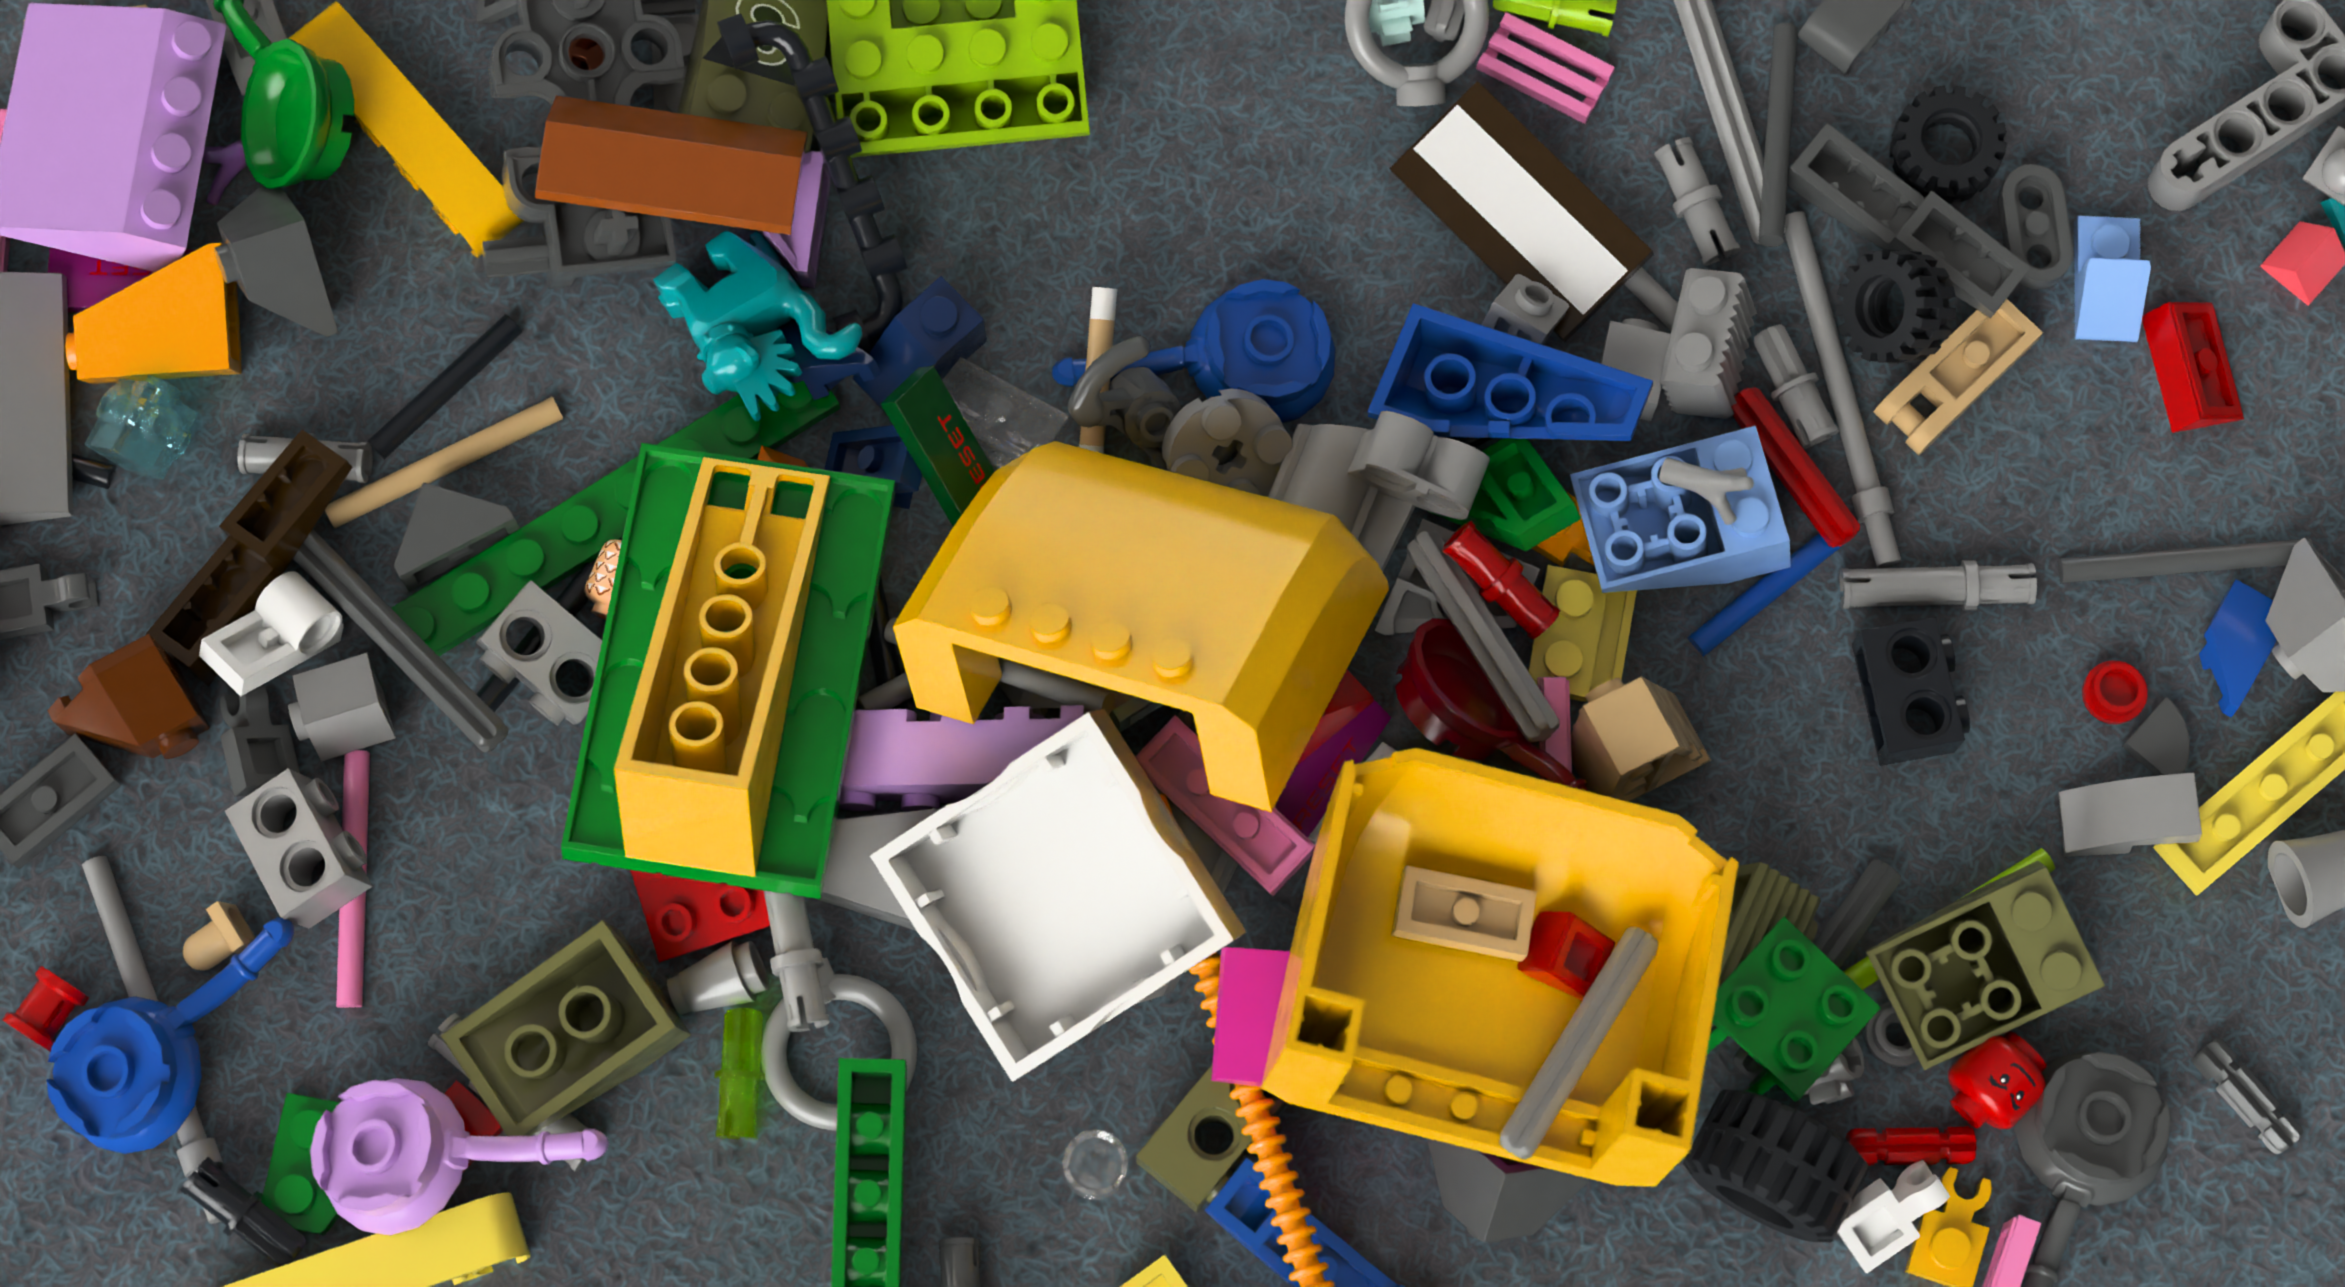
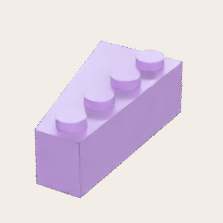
(938, 758)

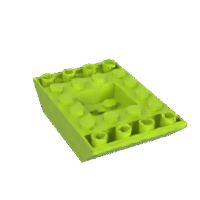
(957, 72)

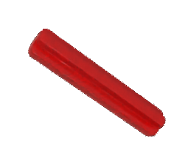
(1796, 469)

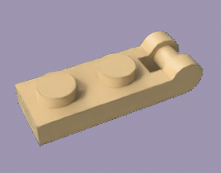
(1958, 373)

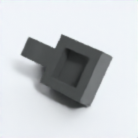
(30, 599)
(253, 746)

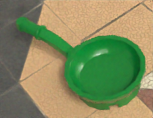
(289, 106)

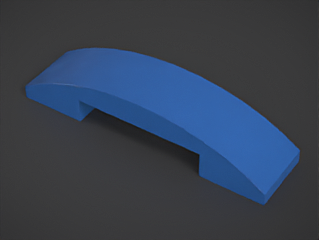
(1243, 1214)

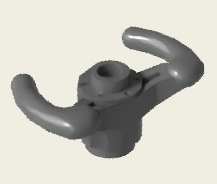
(1135, 403)

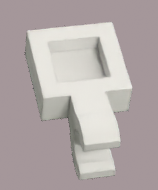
(1882, 1218)

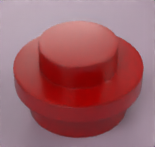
(2114, 692)

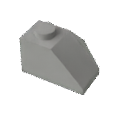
(2310, 619)

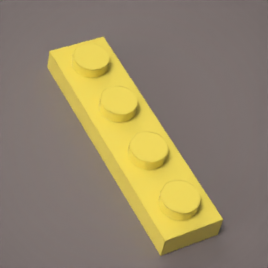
(2263, 796)

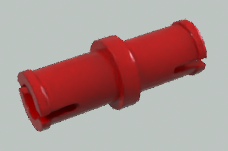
(1501, 580)

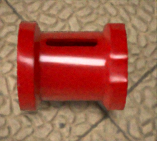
(45, 1008)

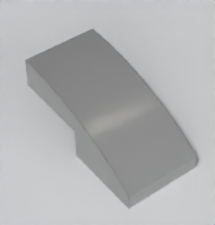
(2128, 814)

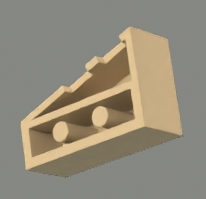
(1633, 739)

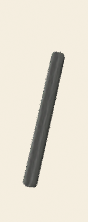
(401, 643)

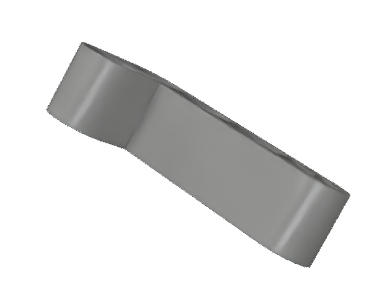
(2250, 119)

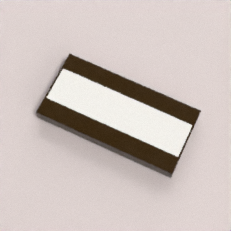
(1520, 206)

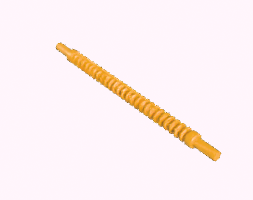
(1267, 1146)

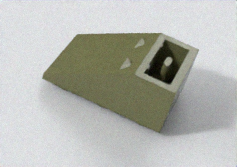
(1984, 965)

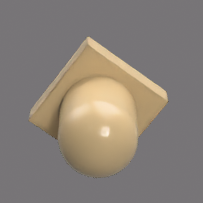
(219, 938)

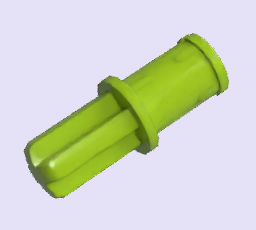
(1562, 12)

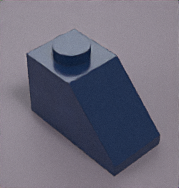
(927, 332)

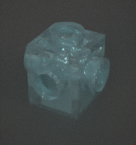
(142, 426)

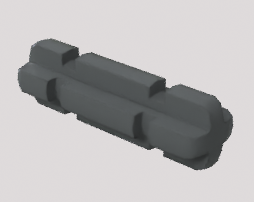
(2247, 1096)

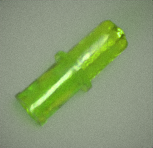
(740, 1074)

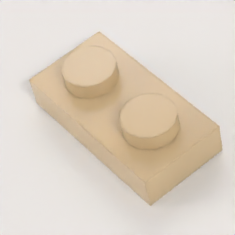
(1464, 913)

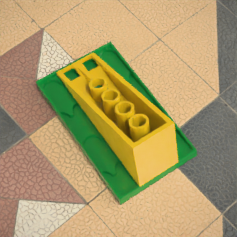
(729, 671)

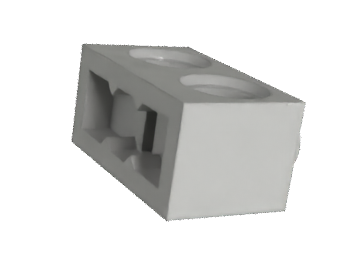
(560, 641)
(288, 857)

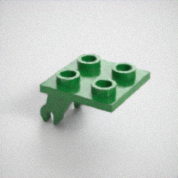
(1789, 1010)

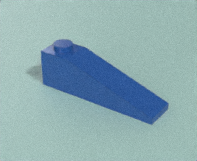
(1498, 385)

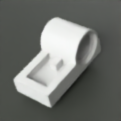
(282, 631)

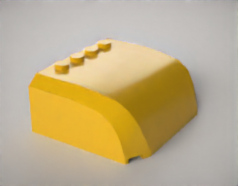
(1149, 593)
(1455, 1035)

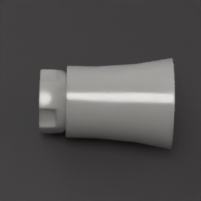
(2309, 876)

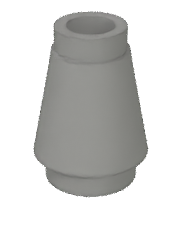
(720, 979)

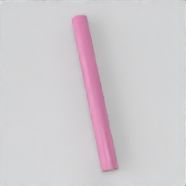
(352, 915)

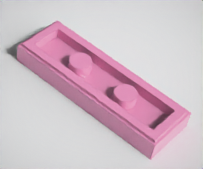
(1254, 838)

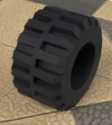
(1776, 1165)

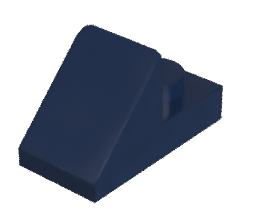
(876, 454)

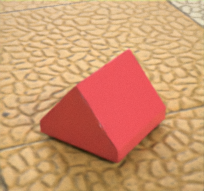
(2306, 260)

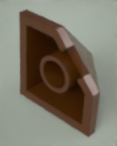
(134, 703)

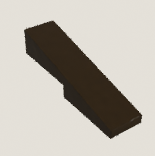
(260, 544)

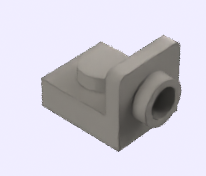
(1526, 310)

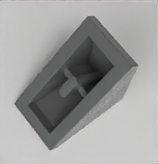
(447, 532)

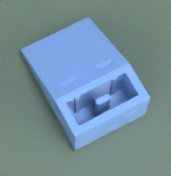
(1671, 537)

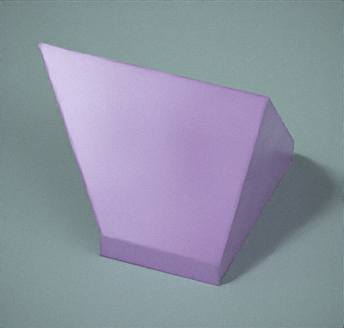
(802, 248)

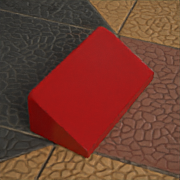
(2191, 365)

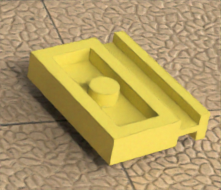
(1589, 634)

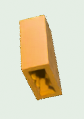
(162, 326)

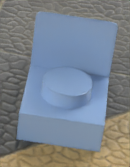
(2108, 278)

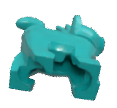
(738, 312)

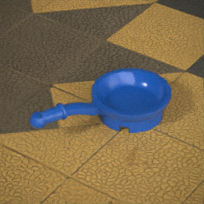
(1248, 340)
(133, 1063)

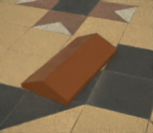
(671, 165)

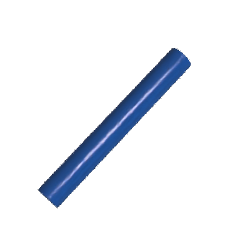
(1760, 595)

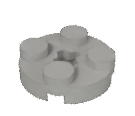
(1219, 421)

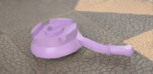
(401, 1151)

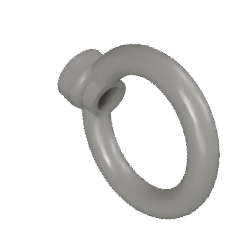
(1421, 82)
(834, 987)

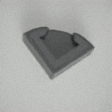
(2161, 741)

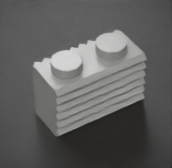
(1708, 343)

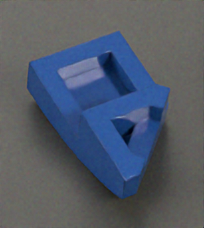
(2237, 643)

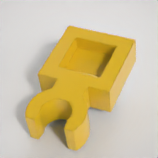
(1949, 1241)

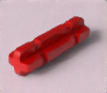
(1914, 1144)

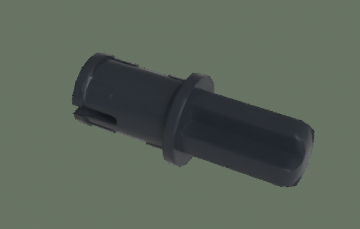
(244, 1214)

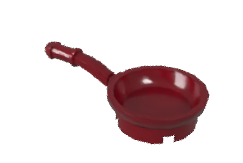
(1454, 701)

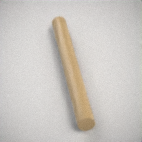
(443, 462)

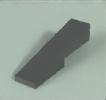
(1894, 216)

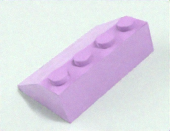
(108, 130)

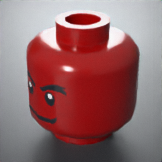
(1997, 1081)

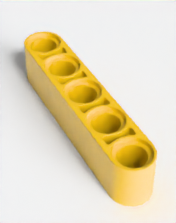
(412, 131)

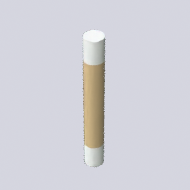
(1099, 341)

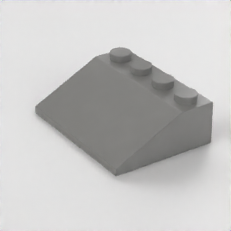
(34, 399)

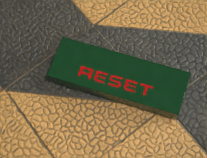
(938, 440)

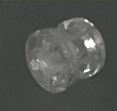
(1099, 1176)

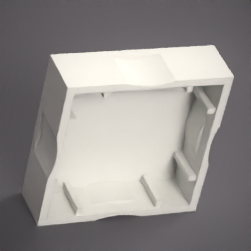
(1058, 893)

